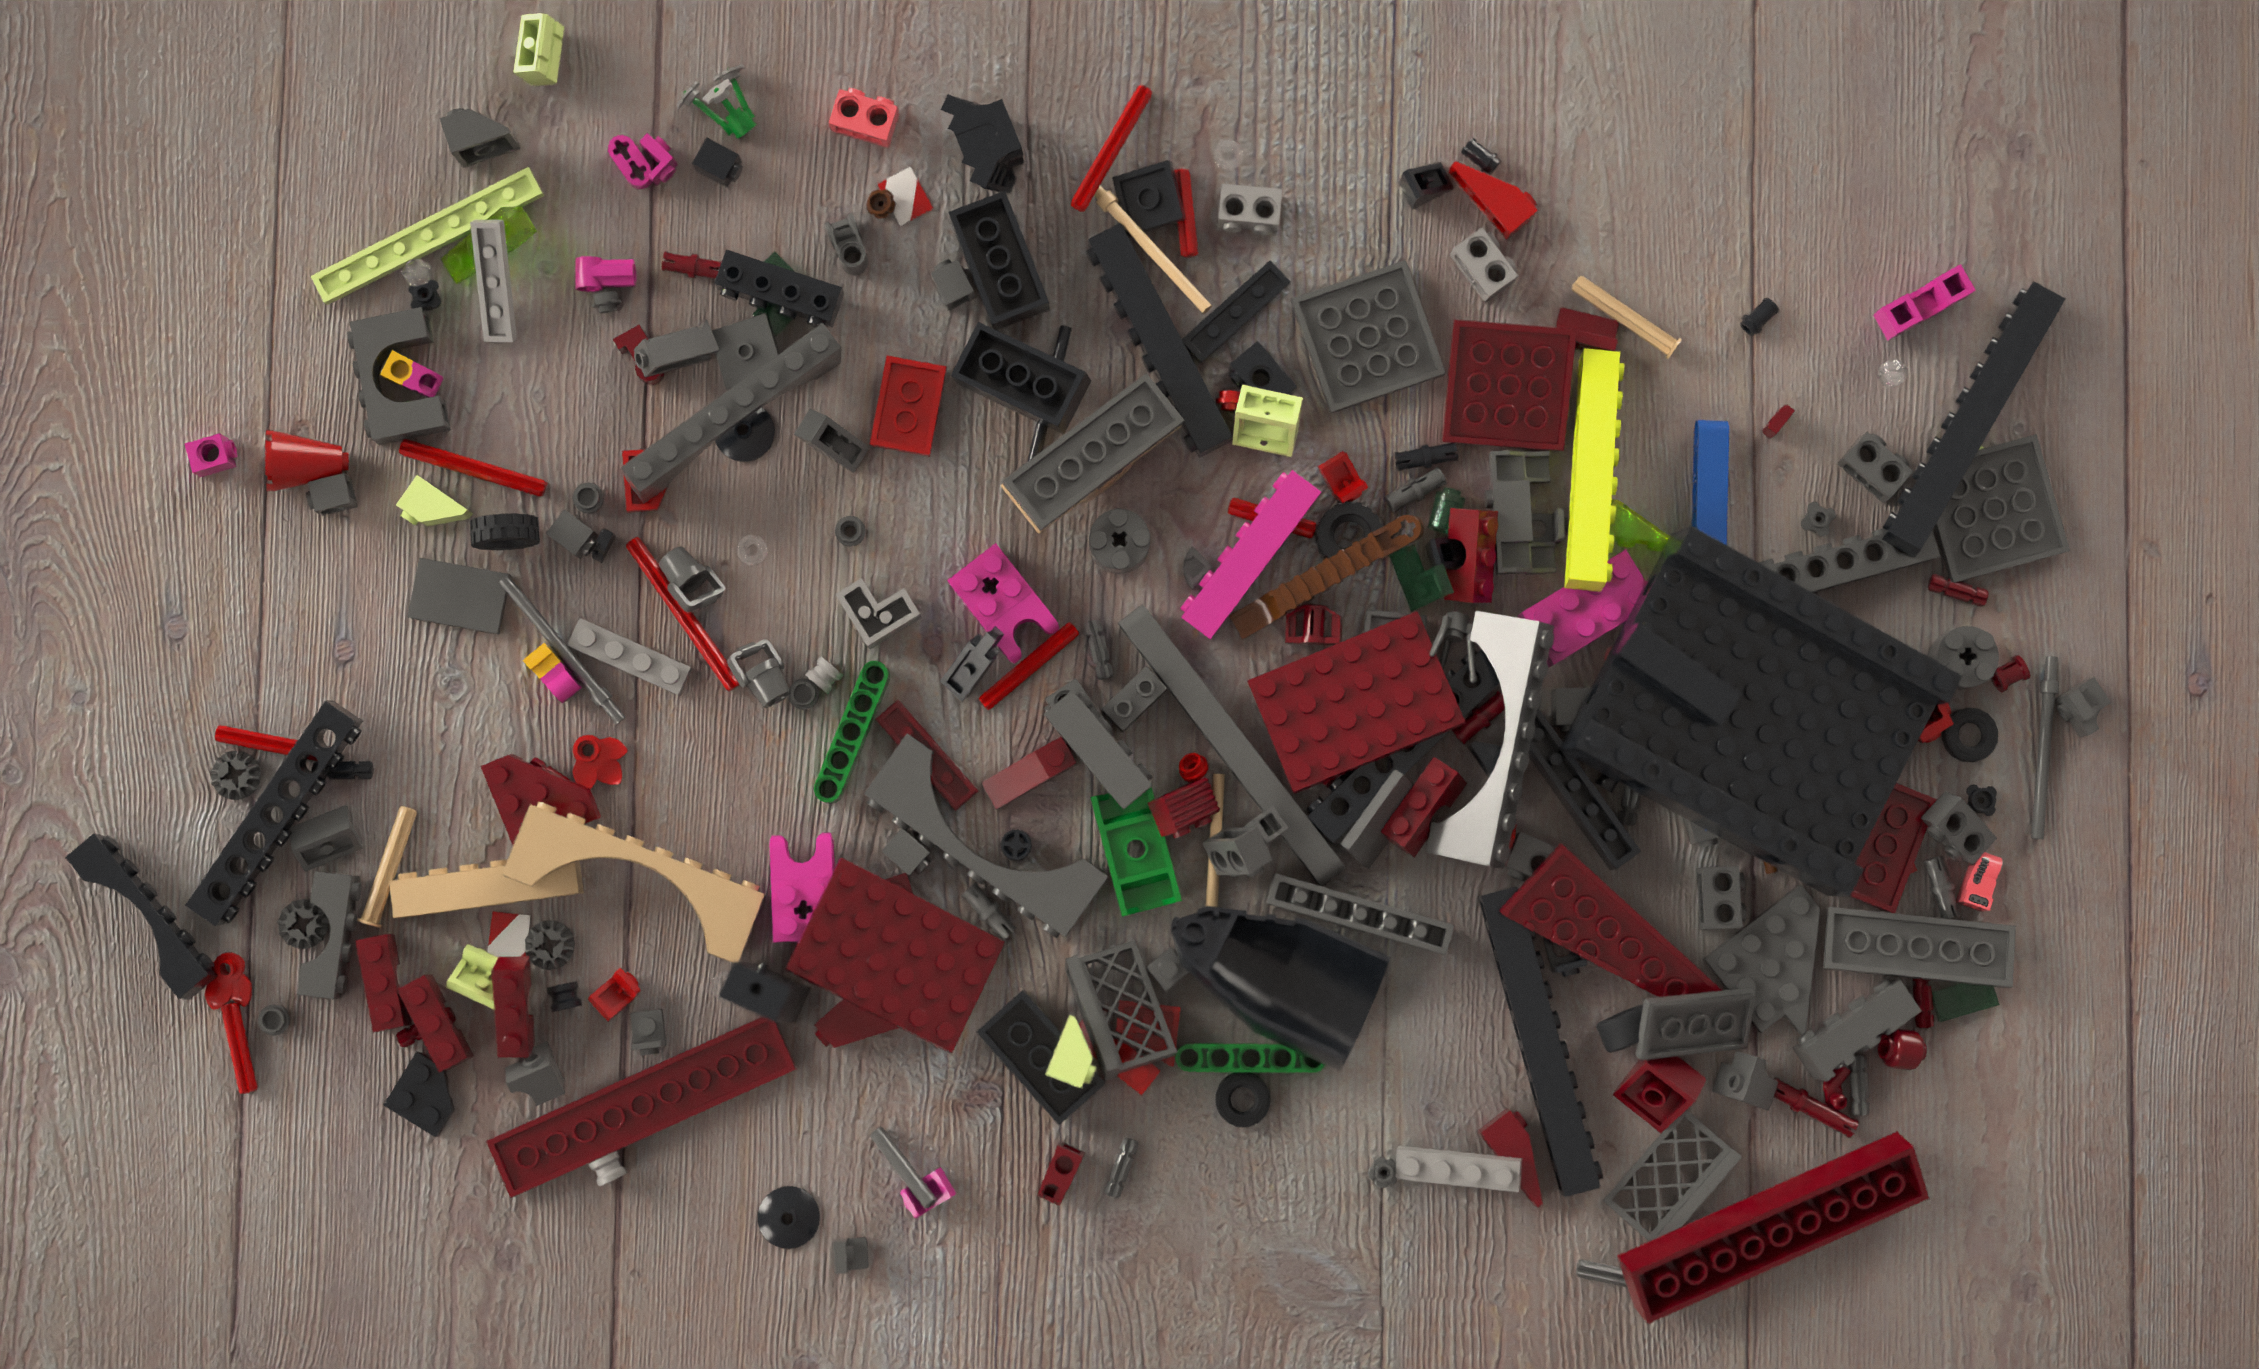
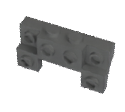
(1510, 495)

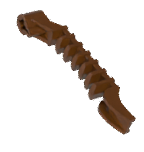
(1319, 578)

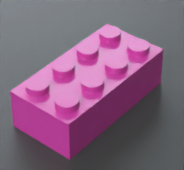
(1585, 614)

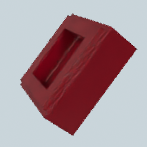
(1778, 421)

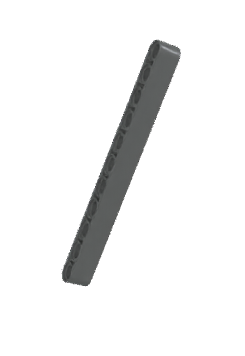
(1230, 743)

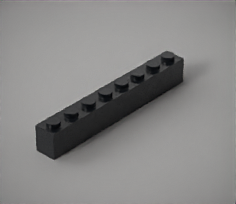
(1158, 339)

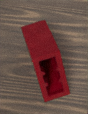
(849, 1024)

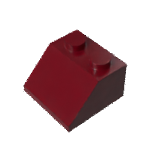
(1660, 1090)

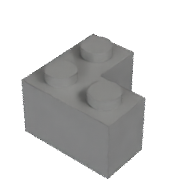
(880, 620)

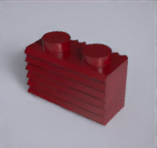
(1183, 808)

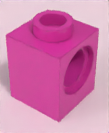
(198, 455)

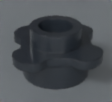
(431, 302)
(1989, 799)

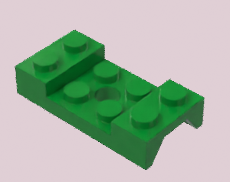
(1141, 881)

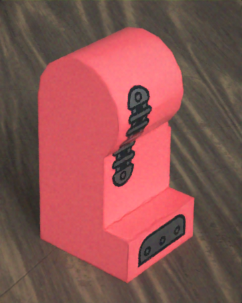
(1980, 883)

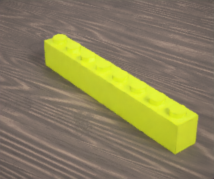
(1593, 470)

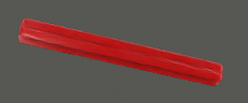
(1111, 148)
(472, 467)

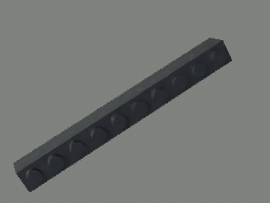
(1973, 419)
(1541, 1048)

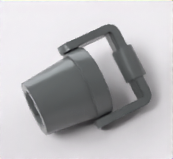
(686, 576)
(765, 678)

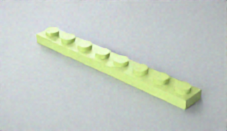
(424, 236)

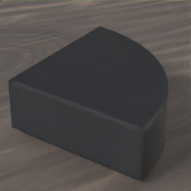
(605, 541)

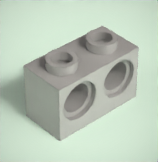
(1249, 199)
(1477, 268)

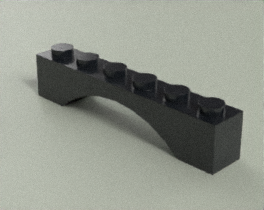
(180, 962)

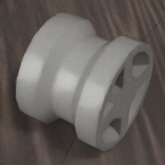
(824, 675)
(608, 1168)

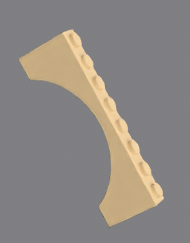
(555, 841)

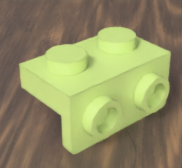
(474, 976)

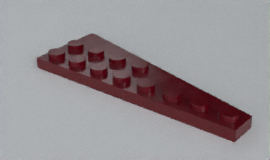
(1588, 918)

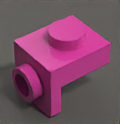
(659, 152)
(939, 1186)

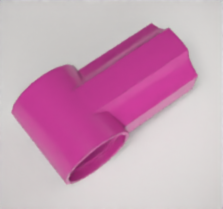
(594, 273)

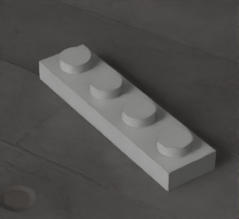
(493, 280)
(629, 656)
(1458, 1168)

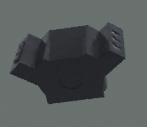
(986, 141)

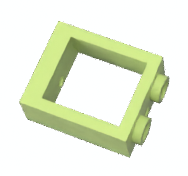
(1277, 428)

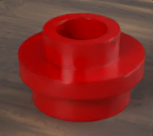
(1228, 400)
(1193, 767)

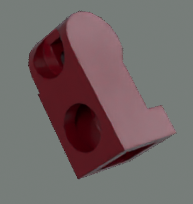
(628, 342)
(1060, 1173)

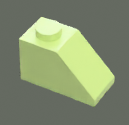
(429, 505)
(1072, 1057)

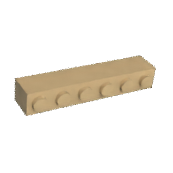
(475, 889)

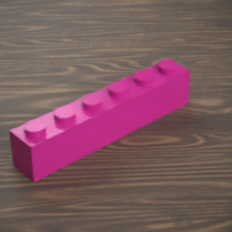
(1251, 554)

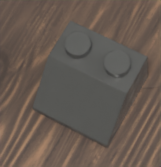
(476, 137)

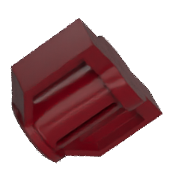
(1313, 626)

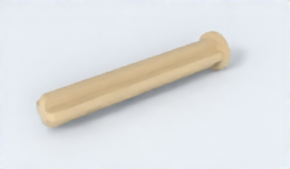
(1625, 316)
(388, 866)

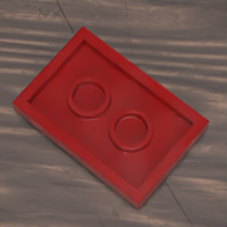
(908, 406)

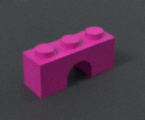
(1924, 302)

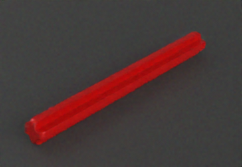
(686, 619)

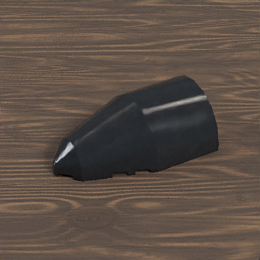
(1284, 977)

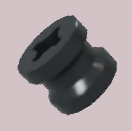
(1016, 841)
(564, 996)

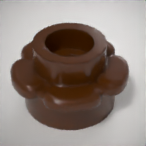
(873, 203)

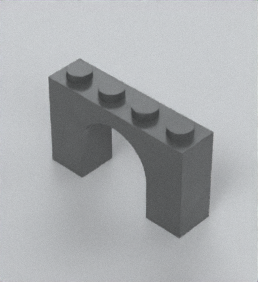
(373, 342)

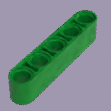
(852, 716)
(1235, 1062)

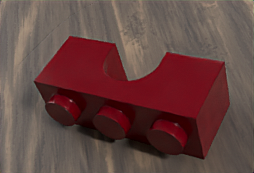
(1478, 534)
(1410, 822)
(378, 966)
(512, 1021)
(440, 1036)

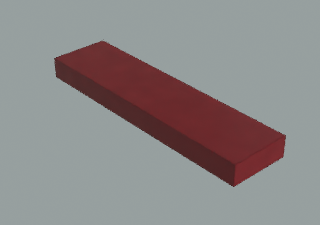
(945, 774)

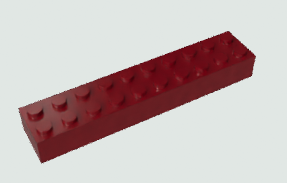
(1773, 1227)

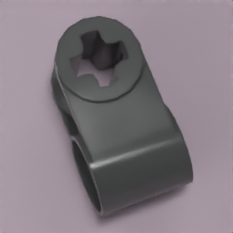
(847, 240)

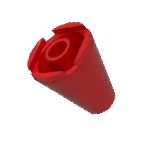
(298, 460)

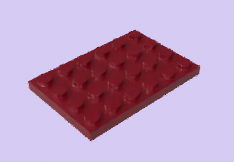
(1356, 702)
(895, 955)

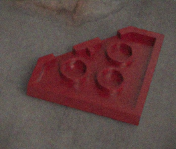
(519, 784)

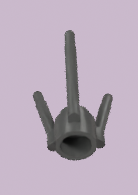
(1455, 628)

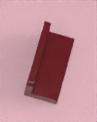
(1592, 330)

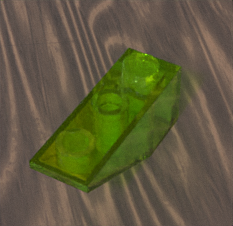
(518, 229)
(1634, 529)

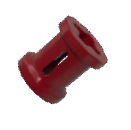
(2010, 673)

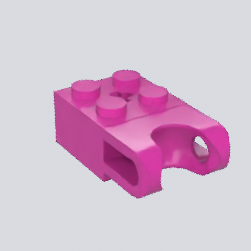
(1009, 606)
(797, 883)

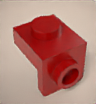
(1342, 478)
(1938, 722)
(615, 994)

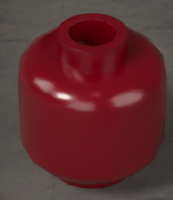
(1902, 1049)

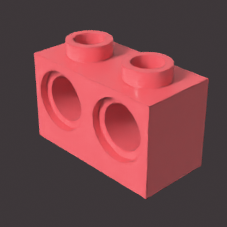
(860, 124)

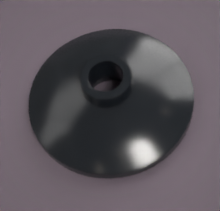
(752, 444)
(804, 1212)

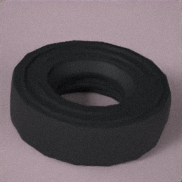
(1988, 739)
(1224, 1104)

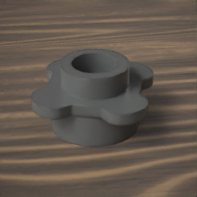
(1810, 523)

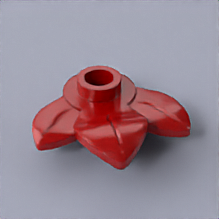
(602, 764)
(228, 985)

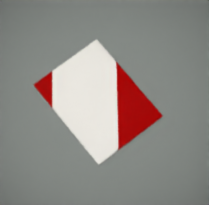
(908, 195)
(508, 934)

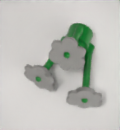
(739, 121)

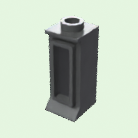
(675, 350)

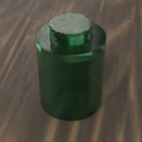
(1441, 509)

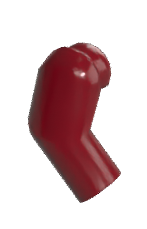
(1833, 1090)

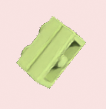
(538, 49)

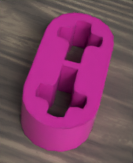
(625, 166)

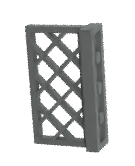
(1094, 1018)
(1693, 1196)

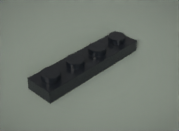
(1235, 311)

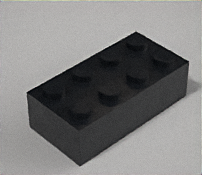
(999, 260)
(1021, 378)
(1026, 1045)

